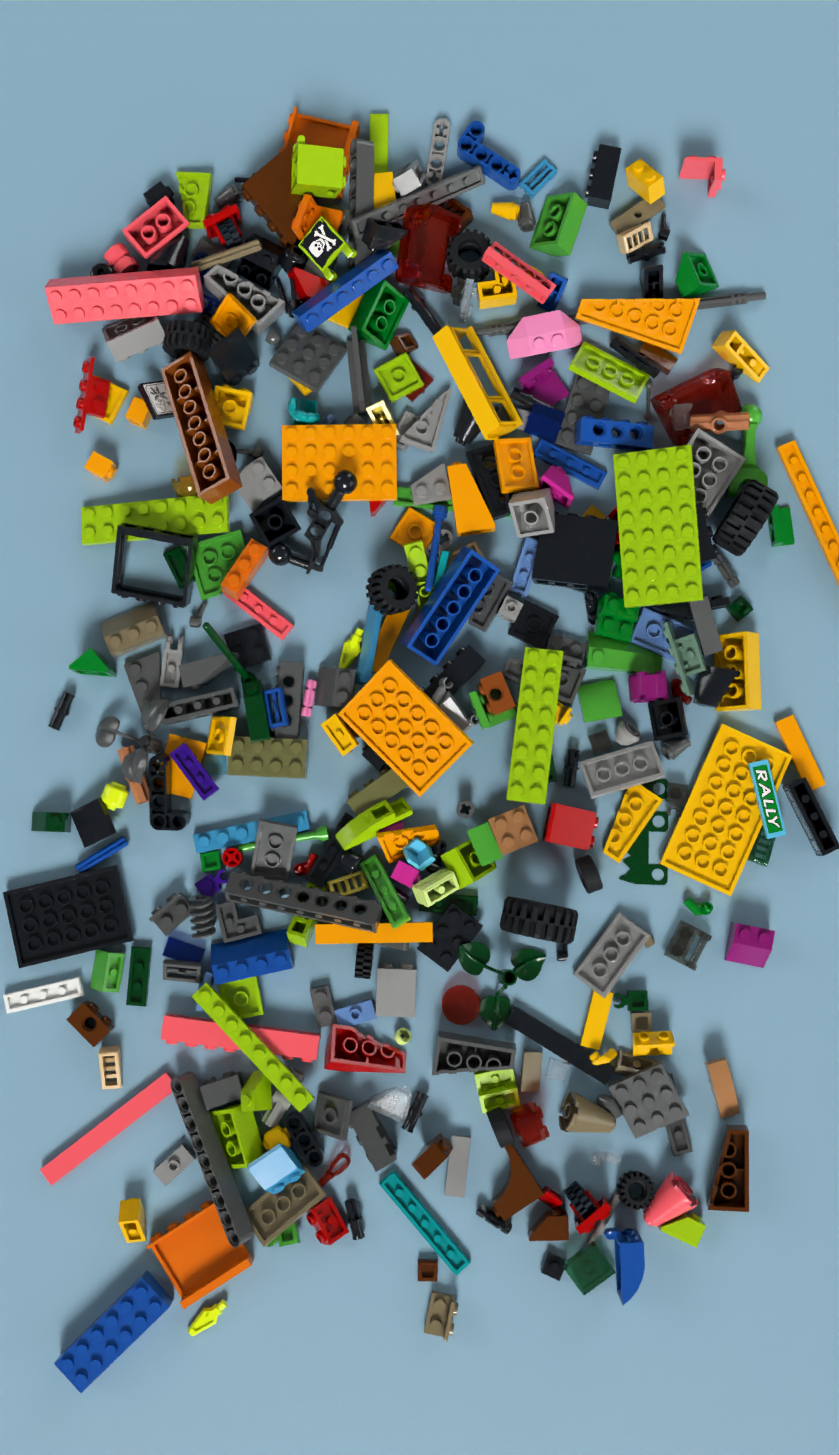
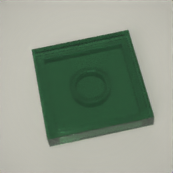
(588, 1268)

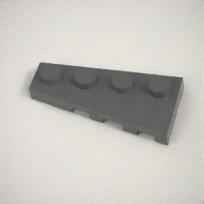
(569, 683)

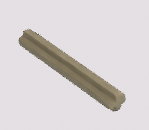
(227, 255)

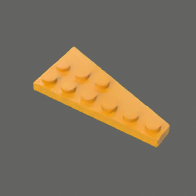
(652, 321)

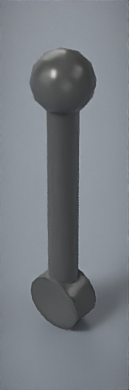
(648, 416)

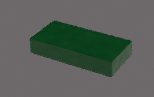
(177, 563)

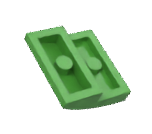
(599, 701)

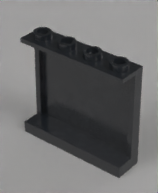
(577, 553)

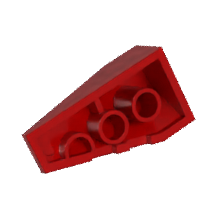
(355, 1052)

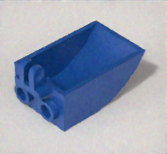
(628, 1261)

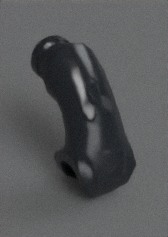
(591, 606)
(438, 850)

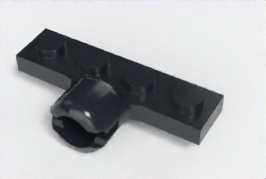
(334, 856)

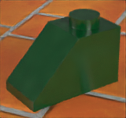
(51, 822)

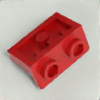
(326, 1221)

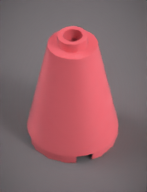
(669, 1201)

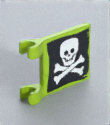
(323, 245)

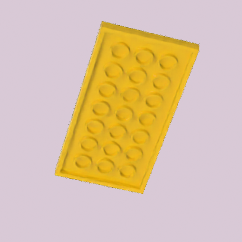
(722, 811)

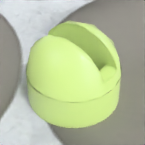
(406, 1033)

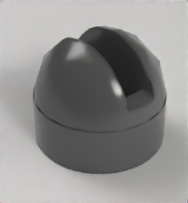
(273, 337)

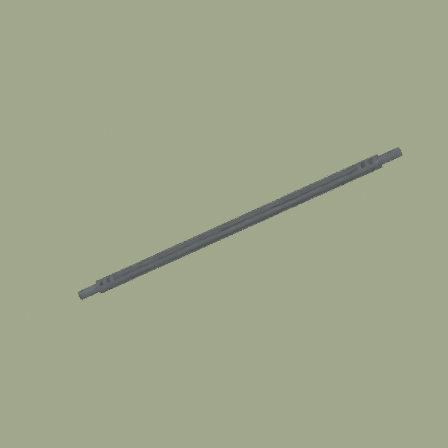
(705, 303)

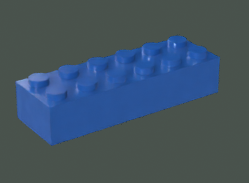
(450, 605)
(113, 1331)

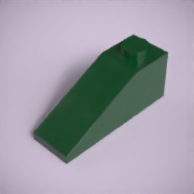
(256, 711)

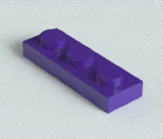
(194, 771)

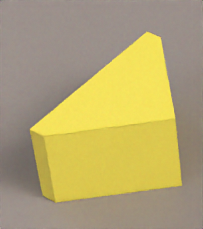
(380, 414)

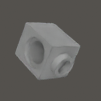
(509, 609)

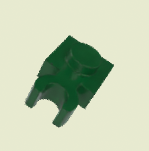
(635, 1000)

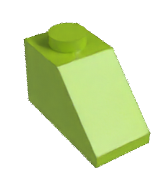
(256, 1093)
(685, 1228)

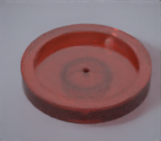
(459, 1013)

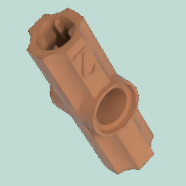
(731, 421)
(139, 791)

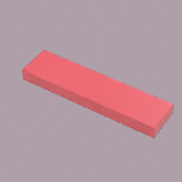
(263, 614)

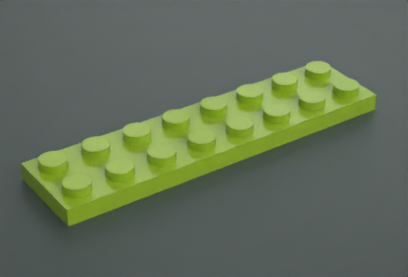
(180, 515)
(535, 726)

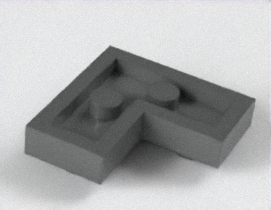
(233, 927)

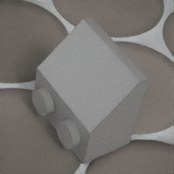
(258, 485)
(533, 512)

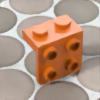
(309, 213)

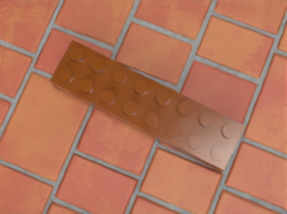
(201, 428)

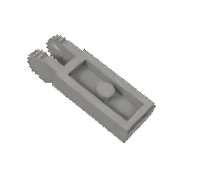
(171, 659)

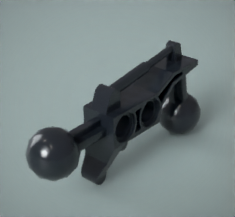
(281, 554)

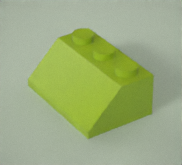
(237, 1135)

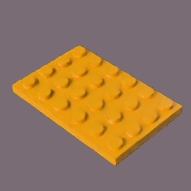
(319, 451)
(405, 727)

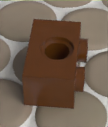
(79, 1021)

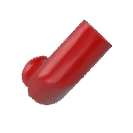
(303, 868)

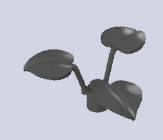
(136, 762)

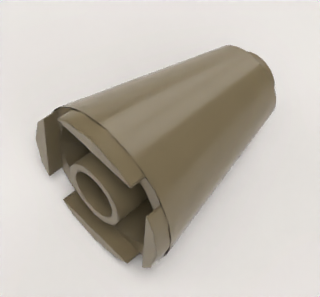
(584, 1116)

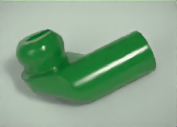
(618, 570)

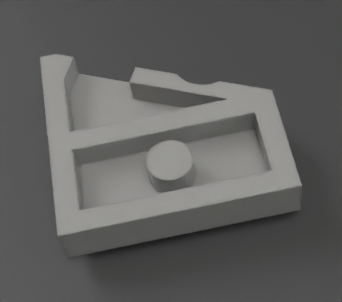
(431, 487)

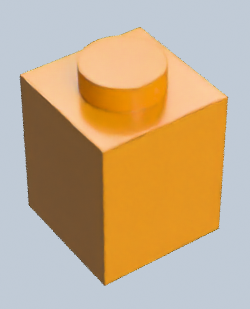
(138, 413)
(101, 467)

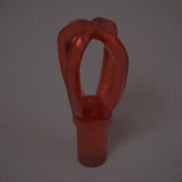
(329, 1175)

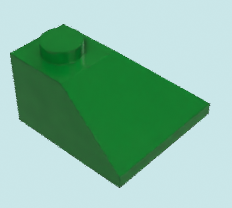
(695, 275)

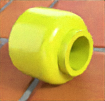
(114, 795)

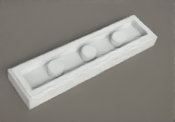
(43, 994)

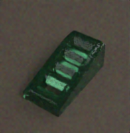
(766, 855)

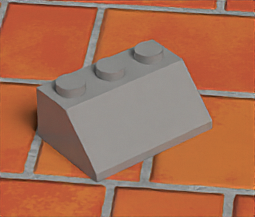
(133, 336)

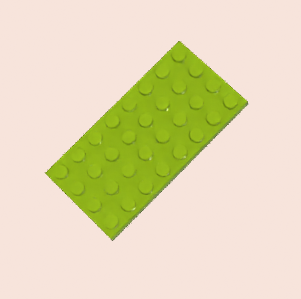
(658, 526)

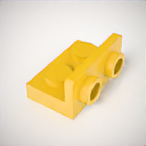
(652, 1043)

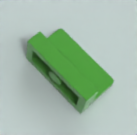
(484, 844)
(107, 971)

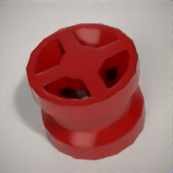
(231, 859)

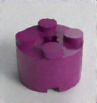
(648, 687)

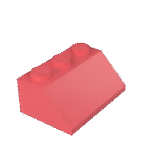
(155, 228)

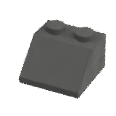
(335, 687)

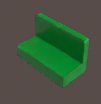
(780, 527)

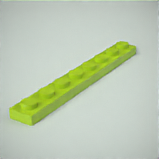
(253, 1047)

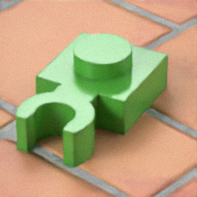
(288, 1237)

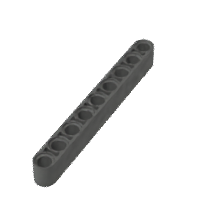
(212, 1159)

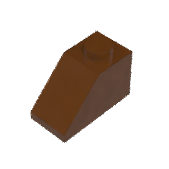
(432, 1155)
(550, 1227)

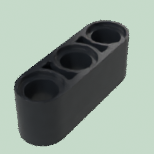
(304, 1148)

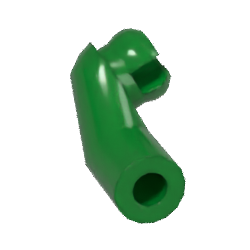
(698, 908)

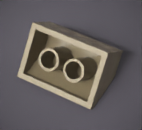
(133, 630)

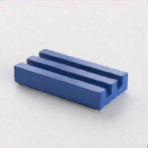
(285, 721)

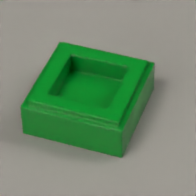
(210, 860)

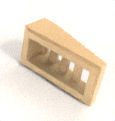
(624, 247)
(114, 1055)

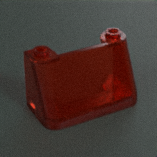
(425, 246)
(707, 393)

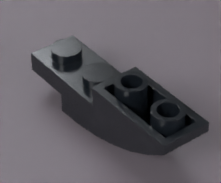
(682, 610)

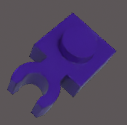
(210, 885)

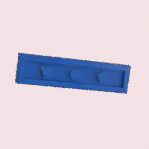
(570, 463)

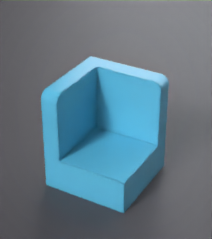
(418, 854)

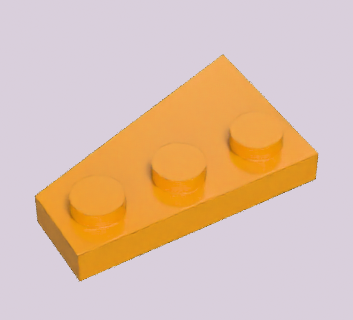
(395, 840)

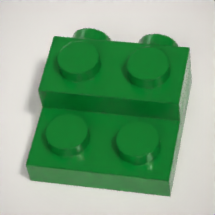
(614, 619)

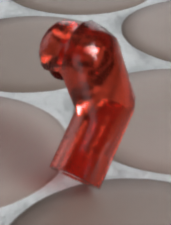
(677, 691)

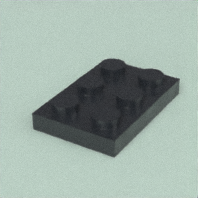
(449, 932)

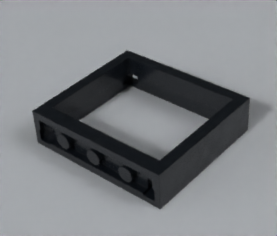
(141, 594)

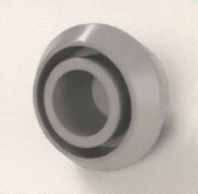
(626, 733)

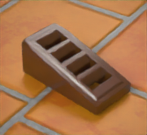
(458, 207)

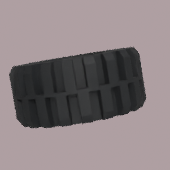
(745, 517)
(539, 920)

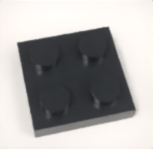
(249, 644)

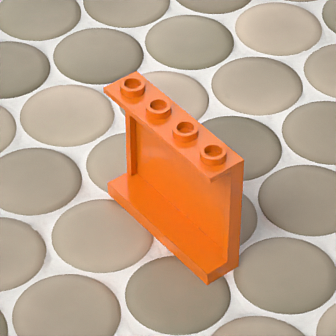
(322, 133)
(198, 1254)

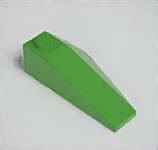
(619, 656)

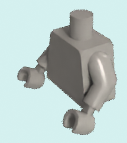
(451, 708)

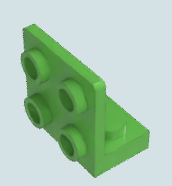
(485, 719)

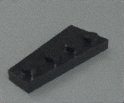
(485, 472)

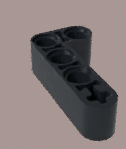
(164, 792)

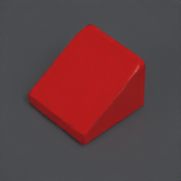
(551, 1198)

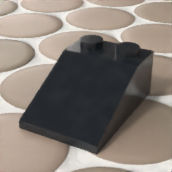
(233, 358)

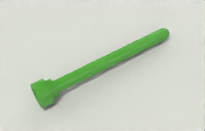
(321, 833)

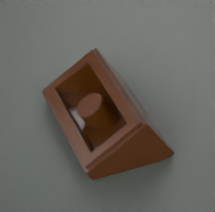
(658, 357)

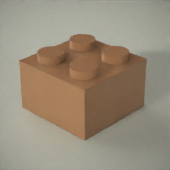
(512, 830)

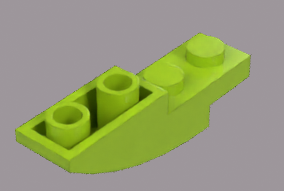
(418, 565)
(371, 821)

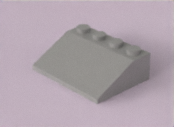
(713, 468)

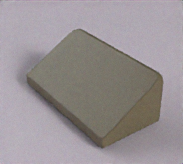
(628, 1064)
(531, 1071)

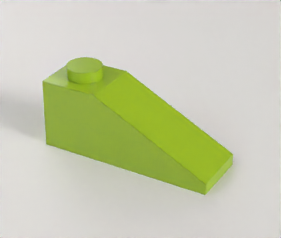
(302, 928)

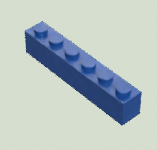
(345, 290)

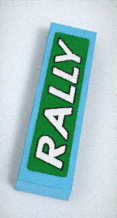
(766, 799)

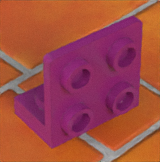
(544, 383)

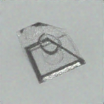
(392, 1103)

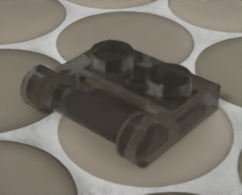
(682, 941)

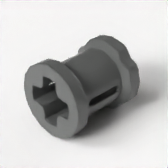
(466, 803)

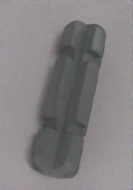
(726, 571)

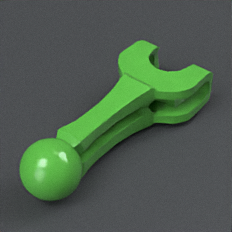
(749, 468)

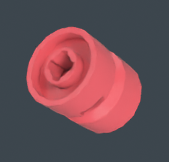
(119, 259)

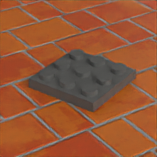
(307, 358)
(648, 1099)

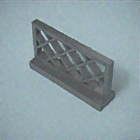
(358, 373)

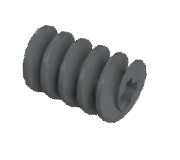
(203, 916)

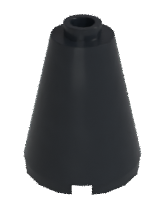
(171, 255)
(466, 426)

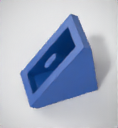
(555, 297)

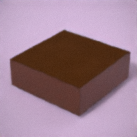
(427, 1270)

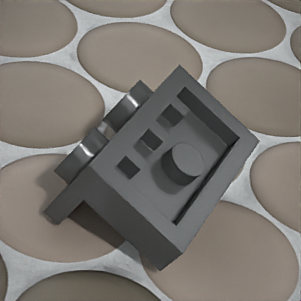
(573, 649)
(172, 913)

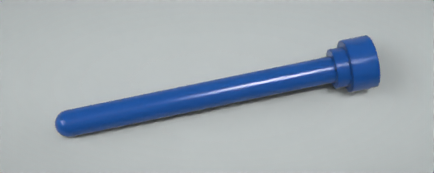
(439, 513)

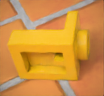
(563, 714)

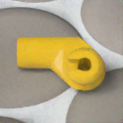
(603, 1059)

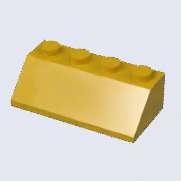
(743, 655)

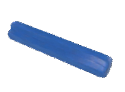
(102, 854)

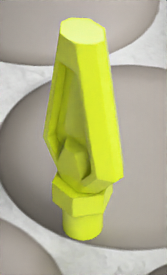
(351, 649)
(207, 1318)

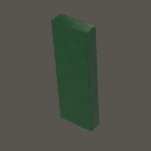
(465, 902)
(139, 976)

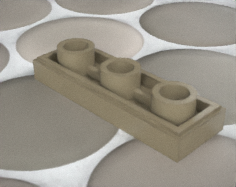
(642, 209)

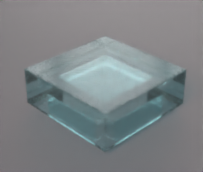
(216, 765)

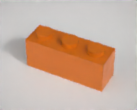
(244, 569)

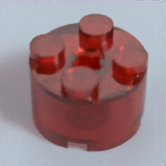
(528, 1124)

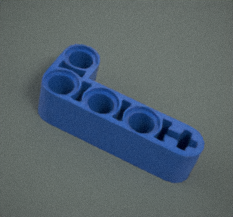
(508, 174)

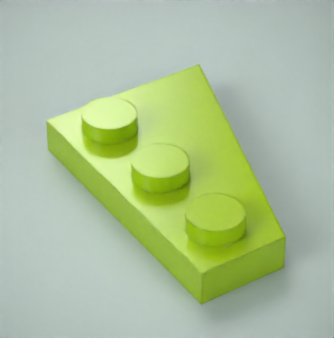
(195, 196)

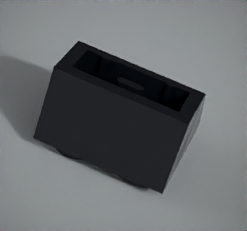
(261, 266)

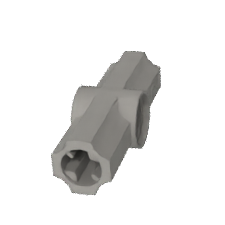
(279, 1104)

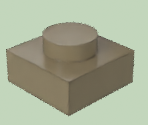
(641, 1022)

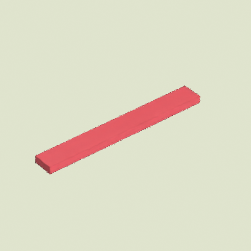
(107, 1129)

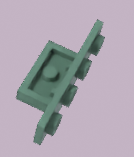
(687, 656)

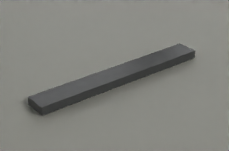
(434, 193)

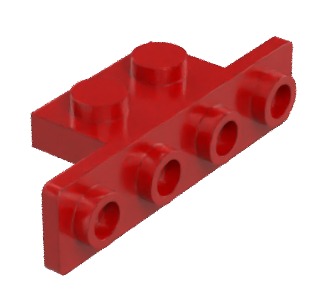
(93, 396)

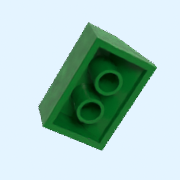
(379, 314)

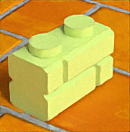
(435, 887)

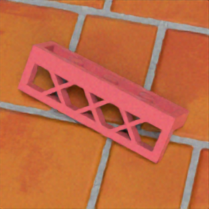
(516, 274)

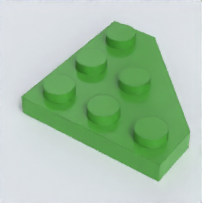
(215, 560)

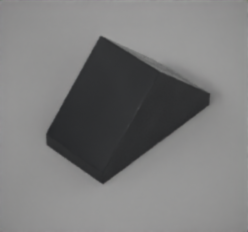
(652, 282)

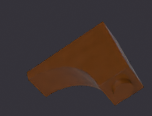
(519, 1189)

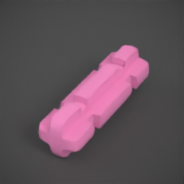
(308, 699)

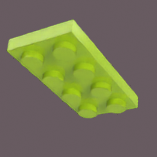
(609, 372)

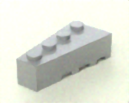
(257, 302)

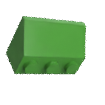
(559, 224)

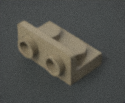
(440, 1314)

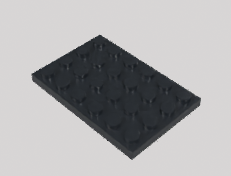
(68, 916)

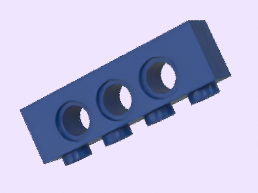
(585, 435)

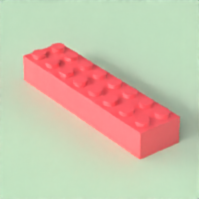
(125, 295)

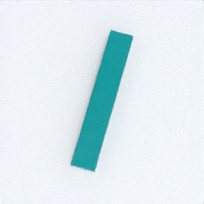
(424, 1222)

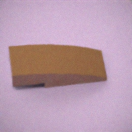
(722, 1087)

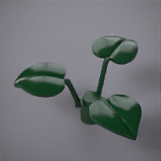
(526, 964)

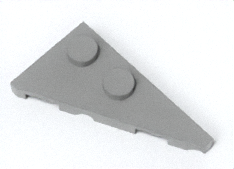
(426, 429)

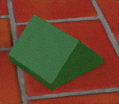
(92, 664)

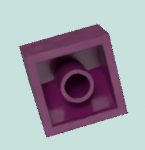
(749, 944)

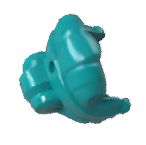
(302, 411)

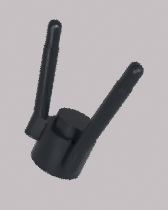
(293, 303)

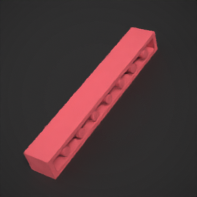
(206, 1032)

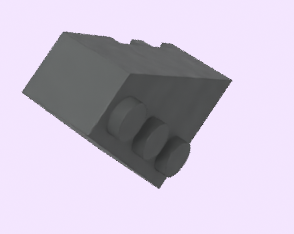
(372, 1136)

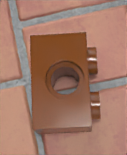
(496, 682)

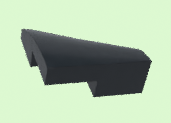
(713, 686)

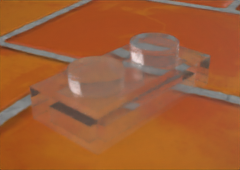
(466, 307)

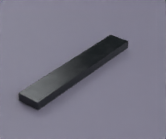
(558, 1044)

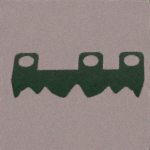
(640, 870)

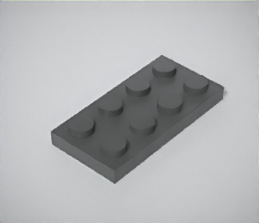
(584, 399)

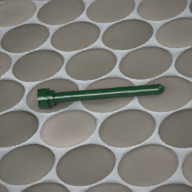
(246, 676)

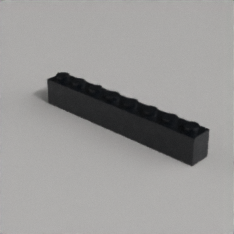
(458, 672)

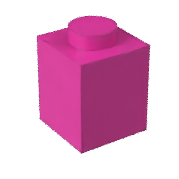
(406, 874)

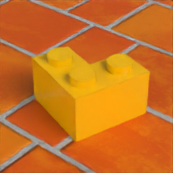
(496, 292)

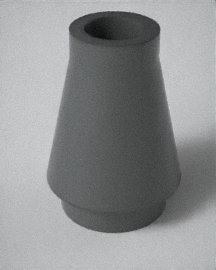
(228, 196)
(526, 218)
(675, 747)

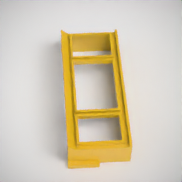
(469, 384)

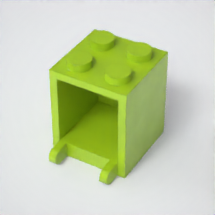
(317, 170)

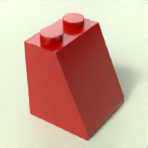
(570, 826)

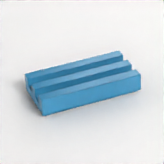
(527, 189)

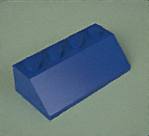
(251, 956)

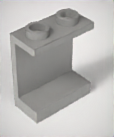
(396, 991)

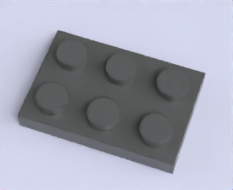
(274, 850)

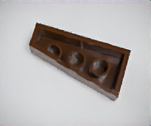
(731, 1176)

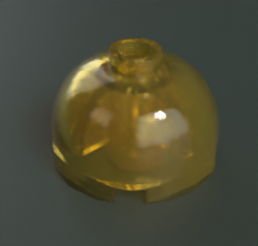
(184, 486)

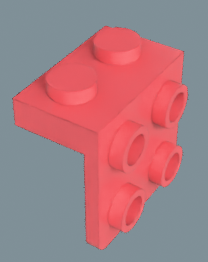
(704, 168)

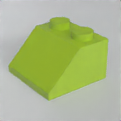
(465, 864)

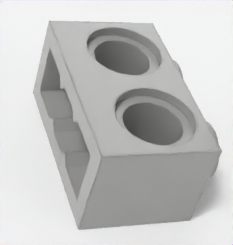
(408, 178)

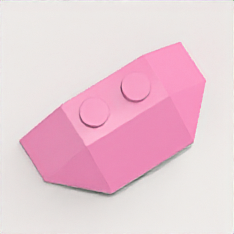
(543, 334)

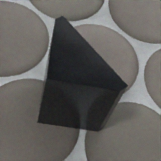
(668, 719)

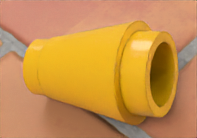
(506, 210)

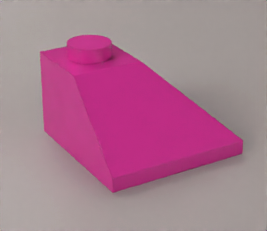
(559, 485)

